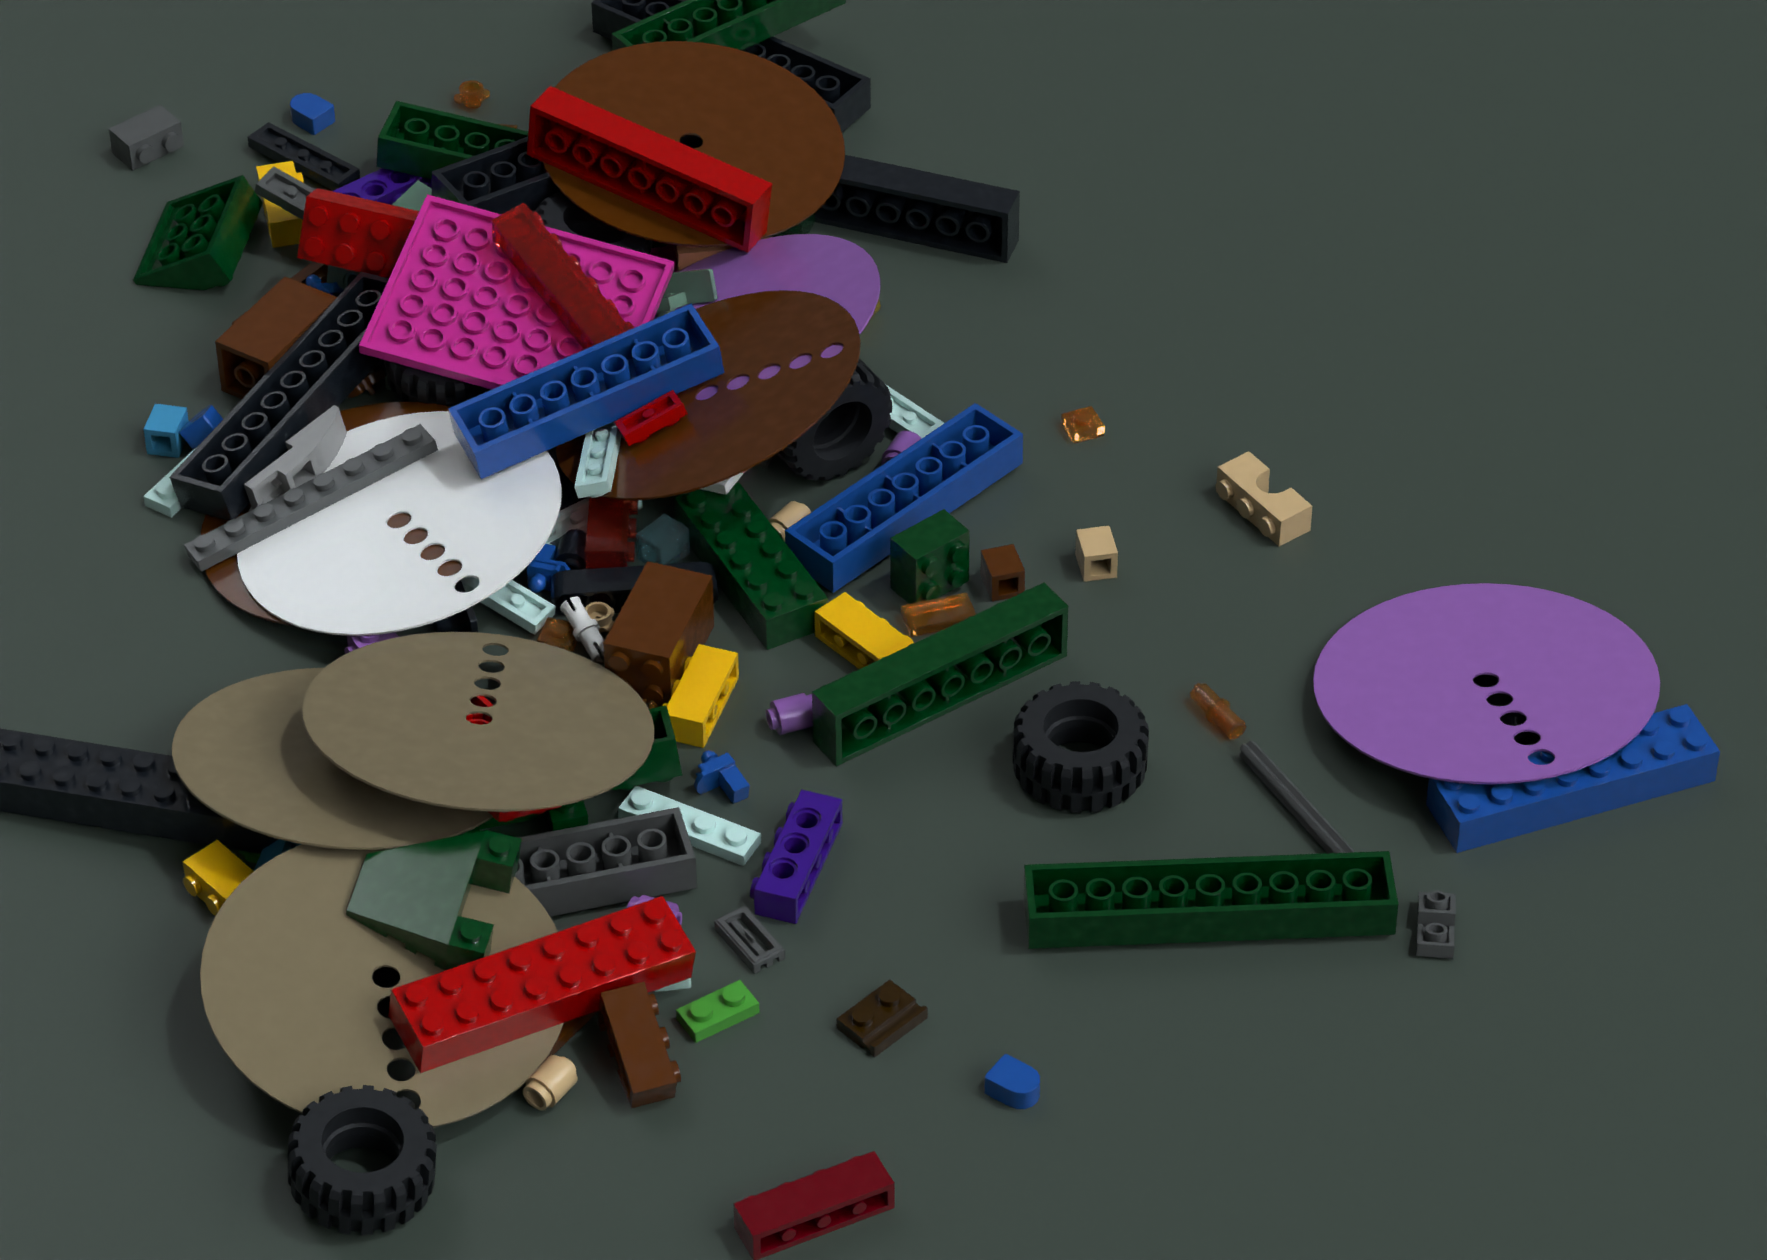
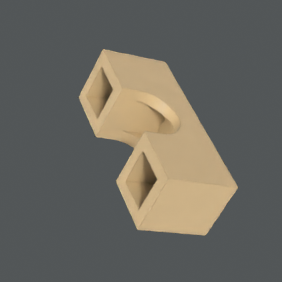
(1246, 487)

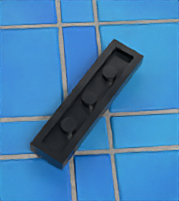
(307, 158)

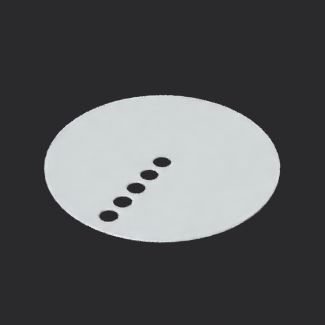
(360, 577)

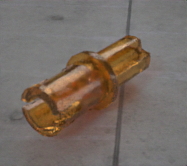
(1218, 710)

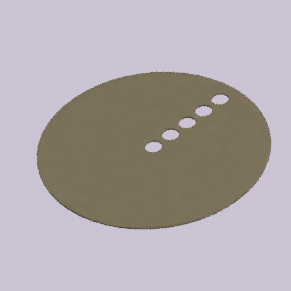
(401, 723)
(258, 767)
(298, 998)

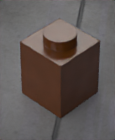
(1002, 572)

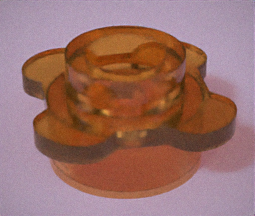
(471, 94)

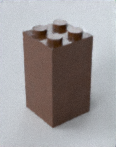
(267, 333)
(659, 629)

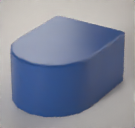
(311, 112)
(201, 426)
(1013, 1083)

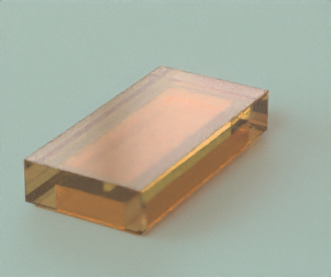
(936, 614)

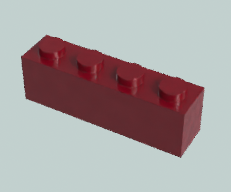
(814, 1205)

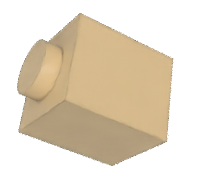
(1096, 553)

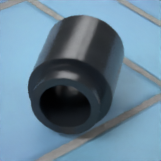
(572, 549)

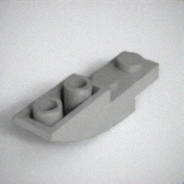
(307, 456)

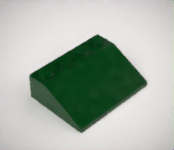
(201, 237)

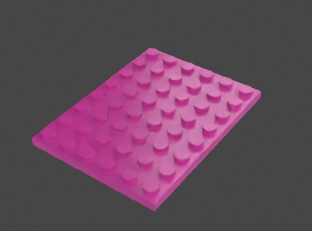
(471, 314)

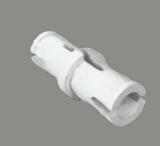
(584, 628)

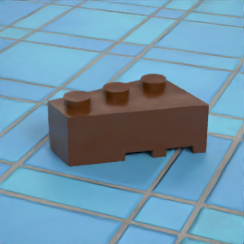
(638, 1044)

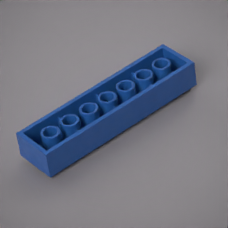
(585, 390)
(929, 476)
(1662, 759)

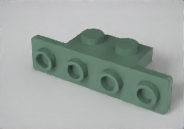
(688, 288)

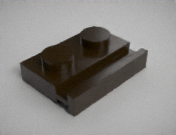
(881, 1018)

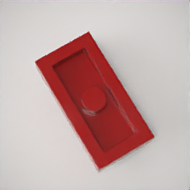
(650, 418)

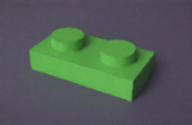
(717, 1011)

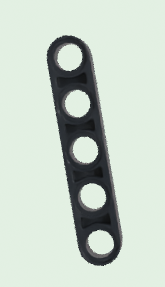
(610, 584)

